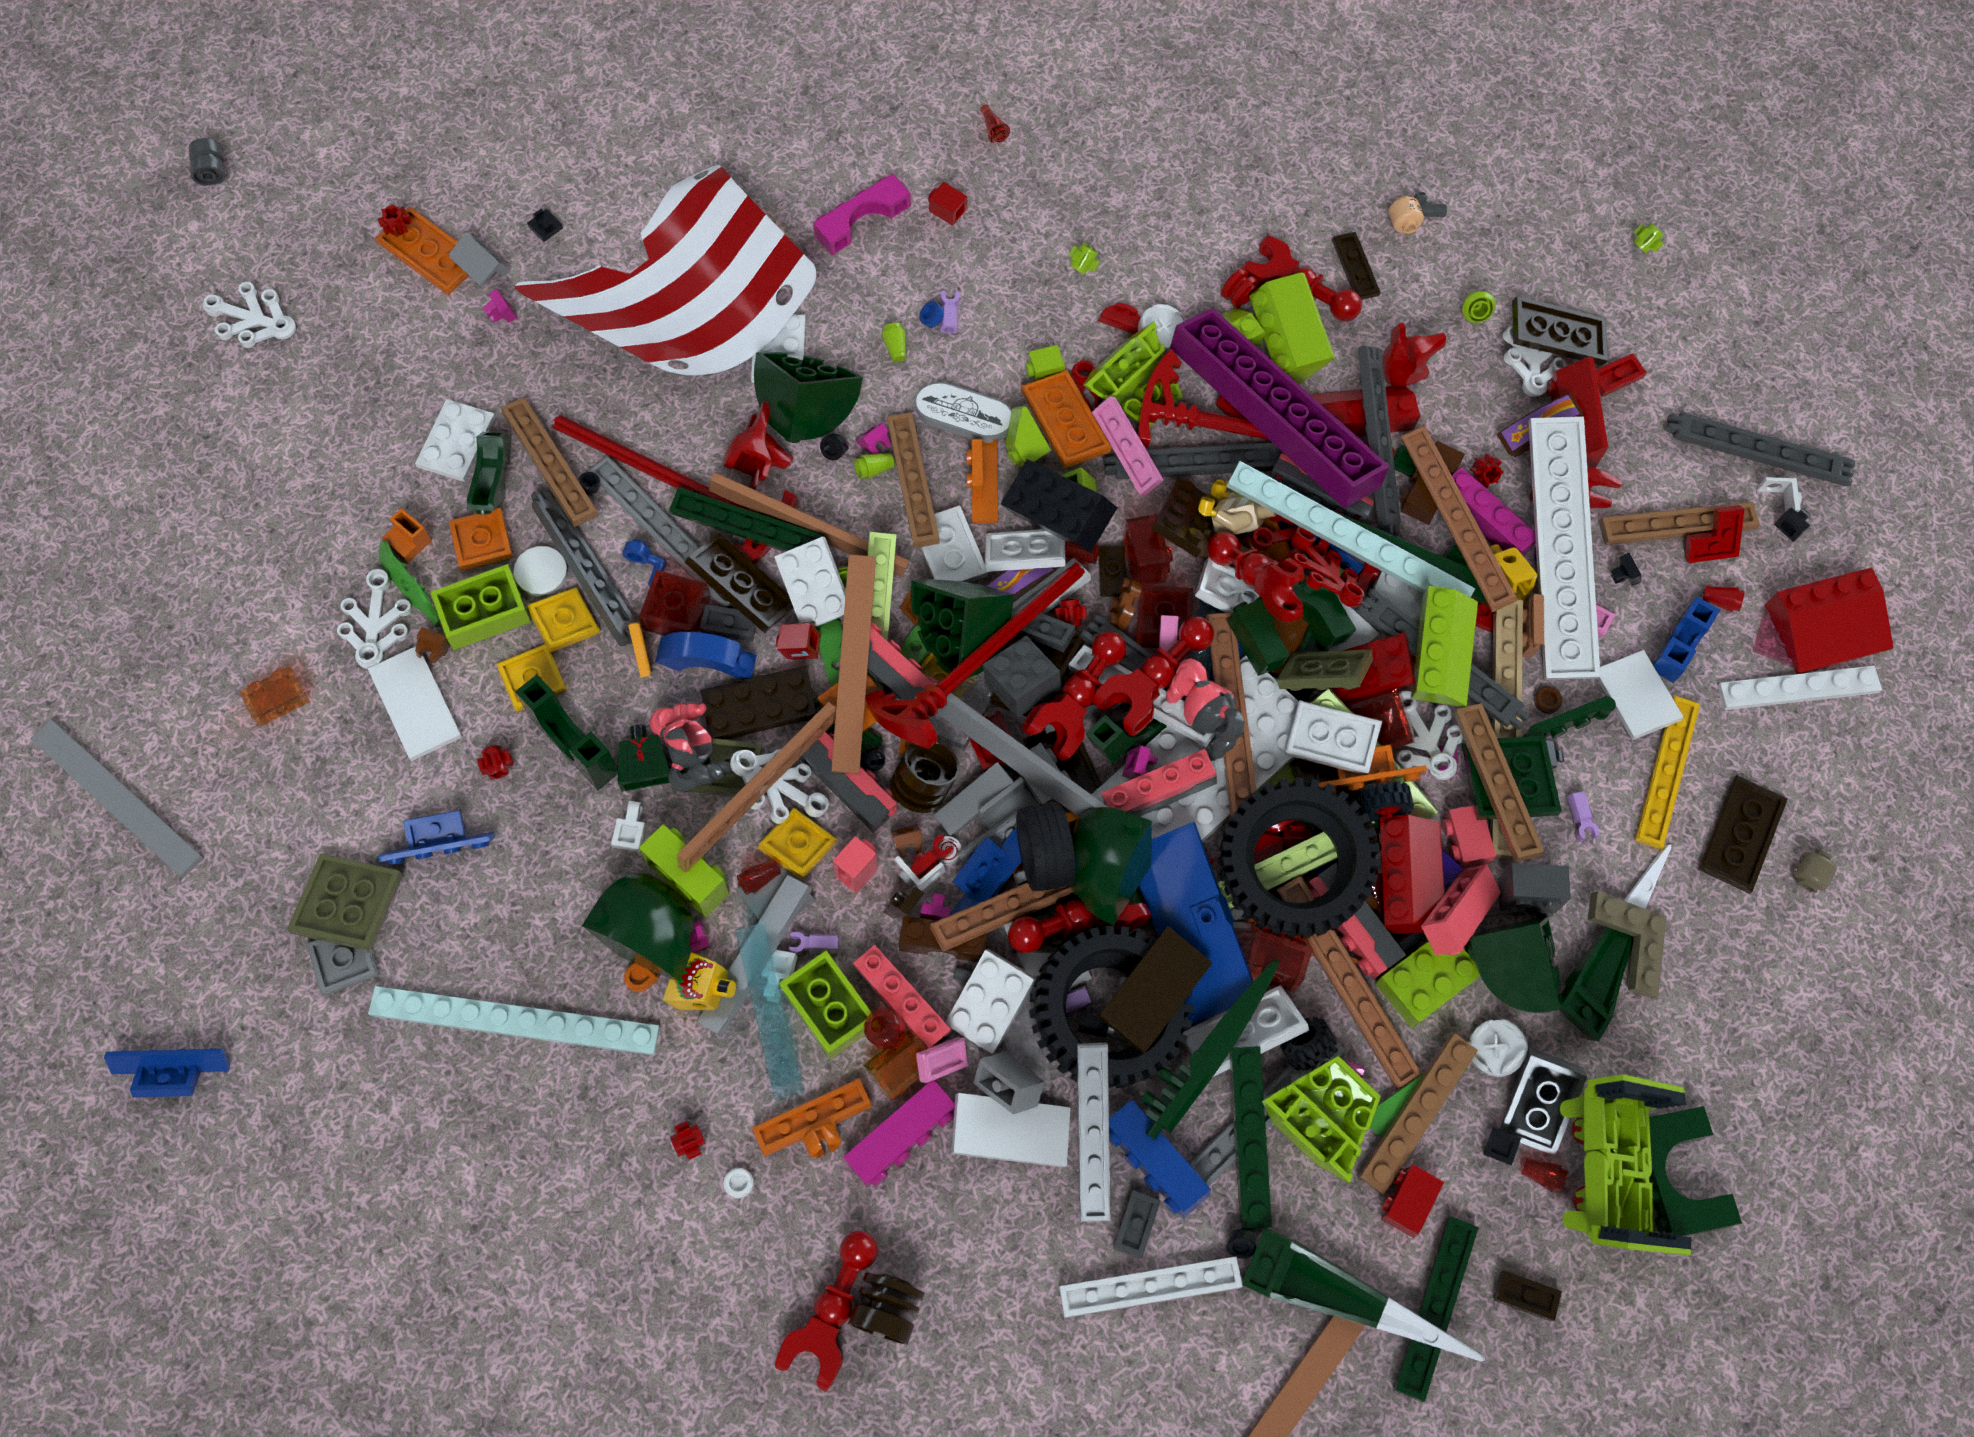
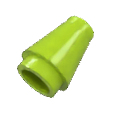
(895, 341)
(871, 465)

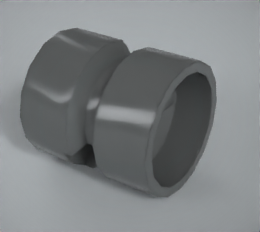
(206, 162)

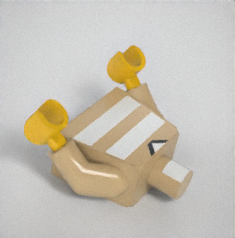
(1233, 513)

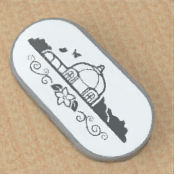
(963, 412)

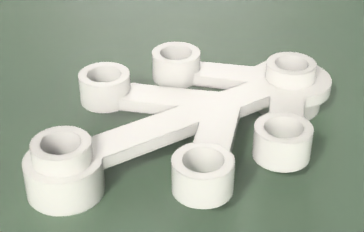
(251, 318)
(1533, 383)
(374, 623)
(1429, 740)
(754, 766)

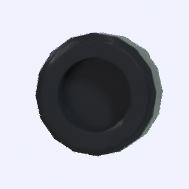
(833, 446)
(1242, 1243)

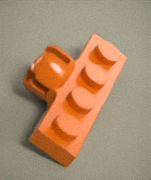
(813, 1121)

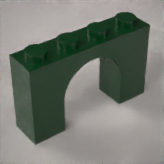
(1260, 641)
(582, 750)
(1674, 1211)

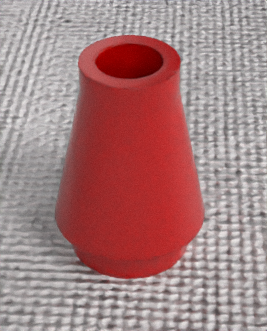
(1724, 597)

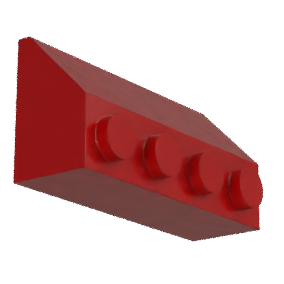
(1582, 382)
(1348, 408)
(1410, 871)

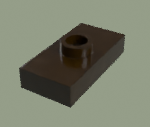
(1111, 570)
(903, 902)
(1527, 1296)

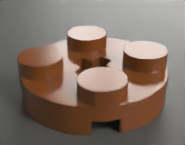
(1123, 607)

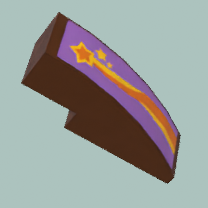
(1516, 436)
(1020, 581)

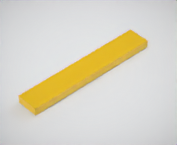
(1667, 776)

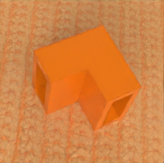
(406, 536)

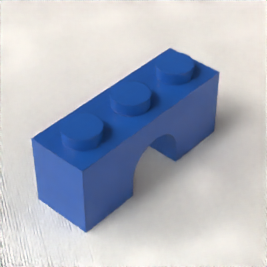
(1684, 638)

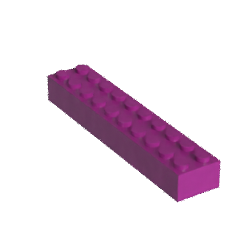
(1279, 407)

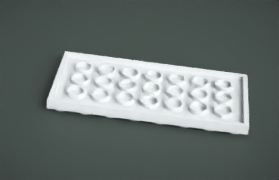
(1270, 723)

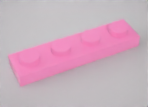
(1127, 446)

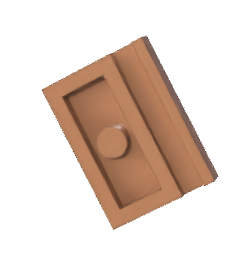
(1533, 625)

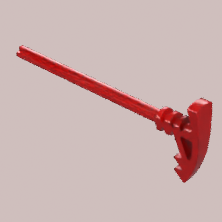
(1152, 411)
(660, 473)
(911, 717)

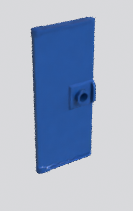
(1187, 898)

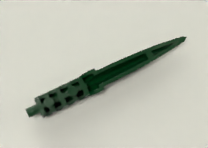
(1205, 1061)

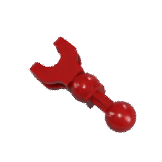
(1344, 304)
(1270, 578)
(1143, 686)
(1068, 710)
(1028, 934)
(831, 1311)

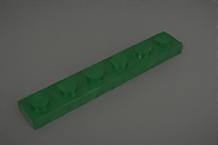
(739, 521)
(1250, 1137)
(1437, 1306)

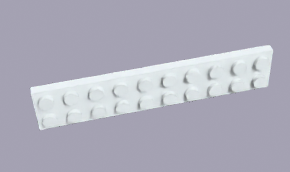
(1564, 547)

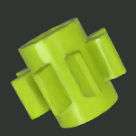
(1648, 238)
(1084, 258)

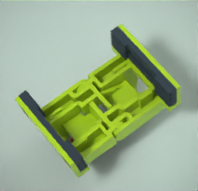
(1615, 1133)

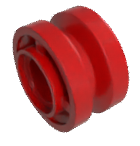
(1239, 287)

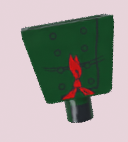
(641, 761)

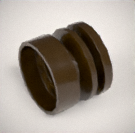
(924, 777)
(886, 1307)

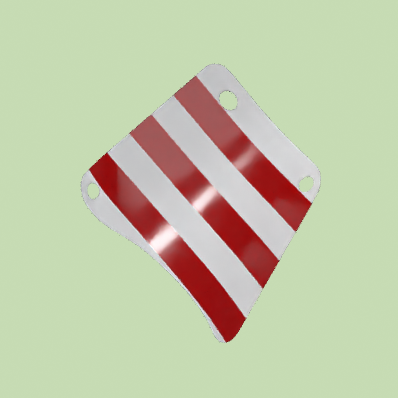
(702, 290)

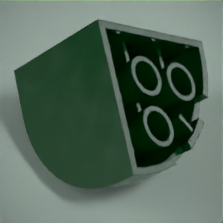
(804, 394)
(958, 618)
(1110, 859)
(644, 924)
(1518, 964)

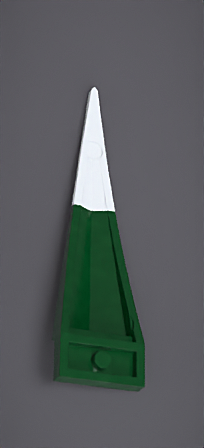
(1597, 978)
(1302, 1277)

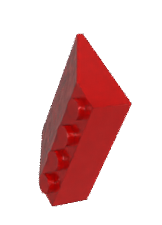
(1832, 620)

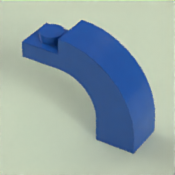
(705, 650)

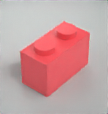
(1469, 837)
(856, 864)

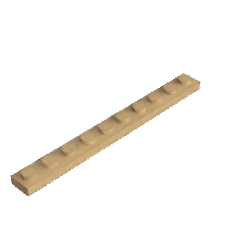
(1508, 674)

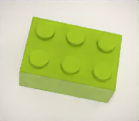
(480, 607)
(700, 886)
(1426, 982)
(826, 1004)

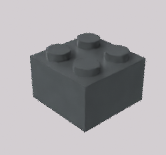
(1022, 676)
(1534, 889)

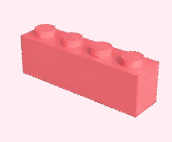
(1461, 910)

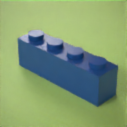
(1158, 1160)

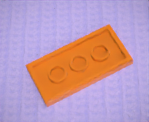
(426, 251)
(1066, 419)

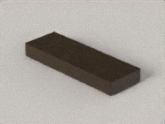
(1356, 265)

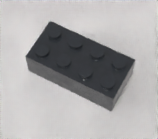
(1059, 506)

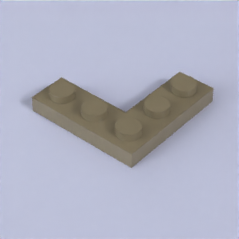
(1648, 940)

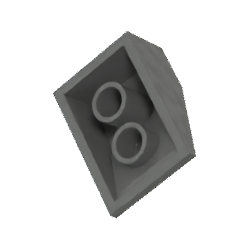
(1536, 1099)

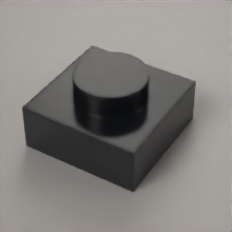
(1502, 1145)

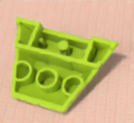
(1128, 370)
(1326, 1115)

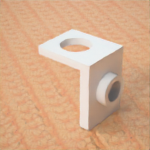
(1788, 486)
(910, 878)

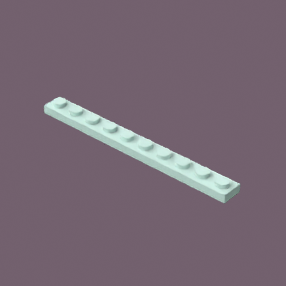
(1341, 531)
(514, 1020)

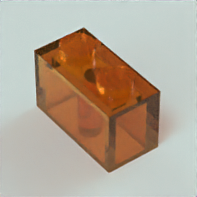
(274, 696)
(896, 1067)

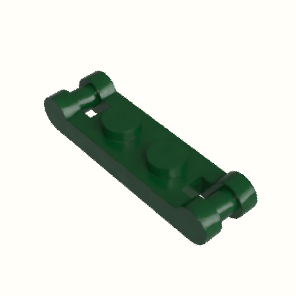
(1576, 717)

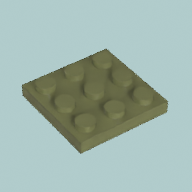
(345, 902)

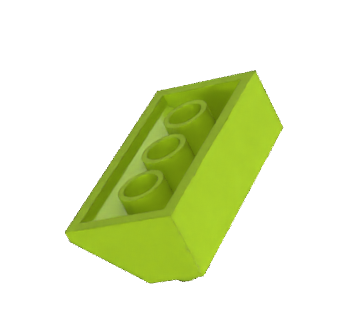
(1292, 326)
(1444, 647)

